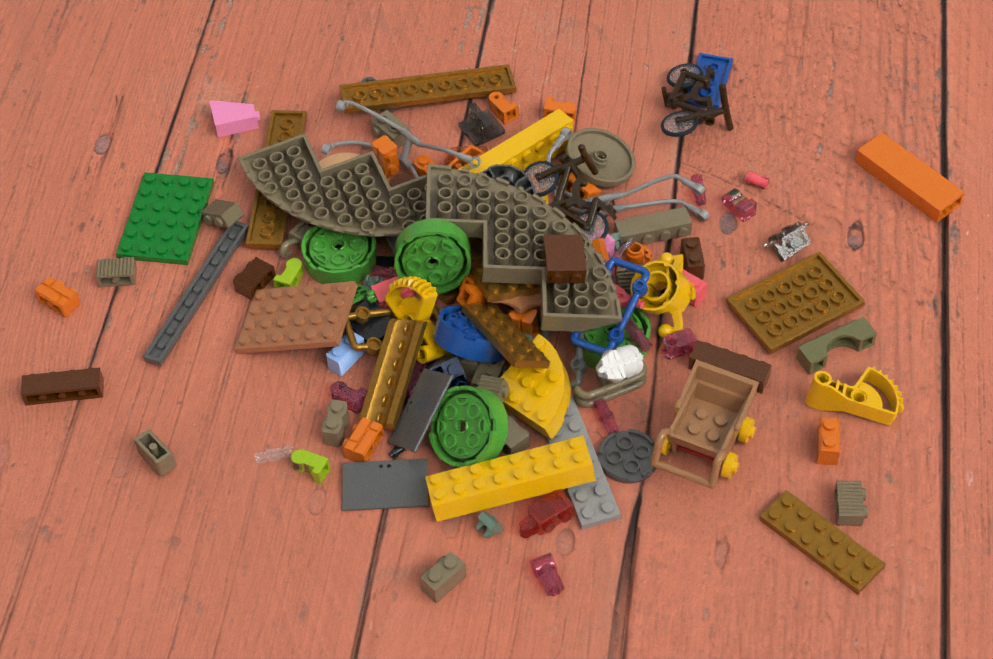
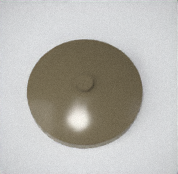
(609, 154)

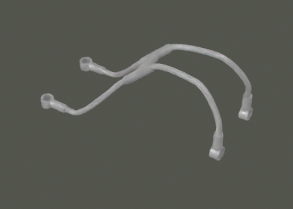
(411, 139)
(697, 188)

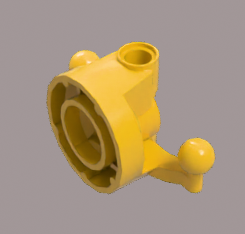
(678, 291)

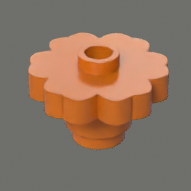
(637, 254)

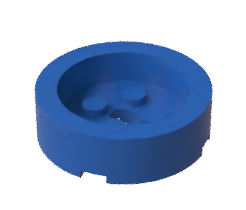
(462, 338)

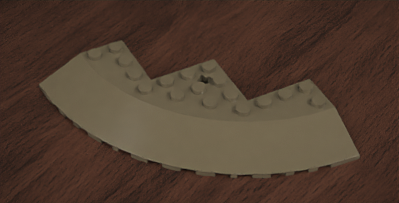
(341, 197)
(512, 241)

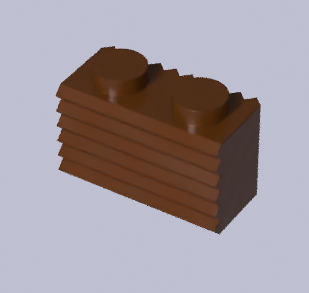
(693, 256)
(253, 277)

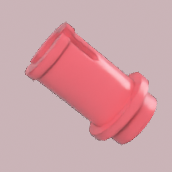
(753, 178)

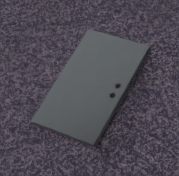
(420, 410)
(385, 487)

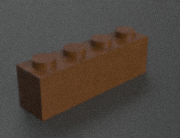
(731, 362)
(62, 386)

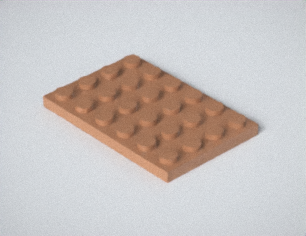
(296, 317)

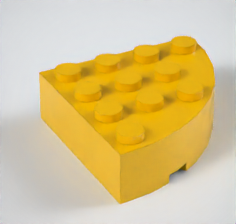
(539, 394)

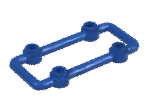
(639, 290)

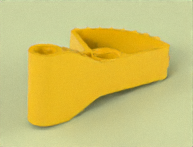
(415, 309)
(858, 399)

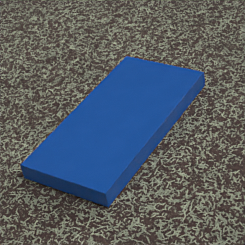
(722, 69)

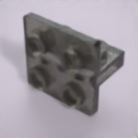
(480, 126)
(789, 241)

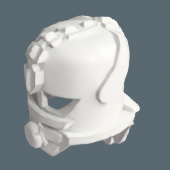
(620, 363)

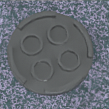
(627, 456)

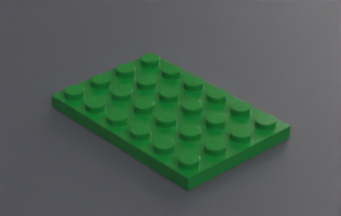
(165, 218)

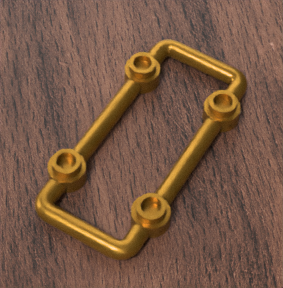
(361, 316)

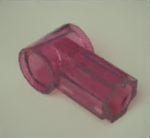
(546, 570)

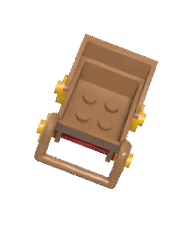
(708, 422)

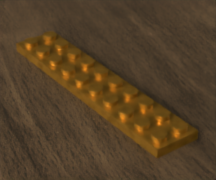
(428, 88)
(267, 220)

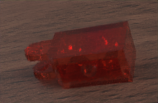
(546, 514)

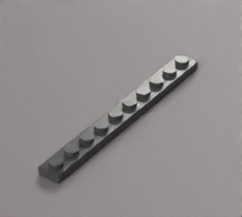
(195, 294)

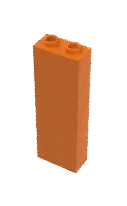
(909, 177)

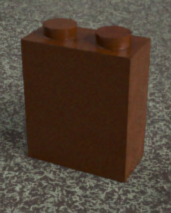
(564, 259)

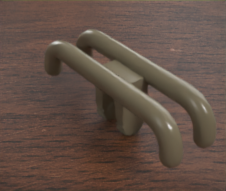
(609, 390)

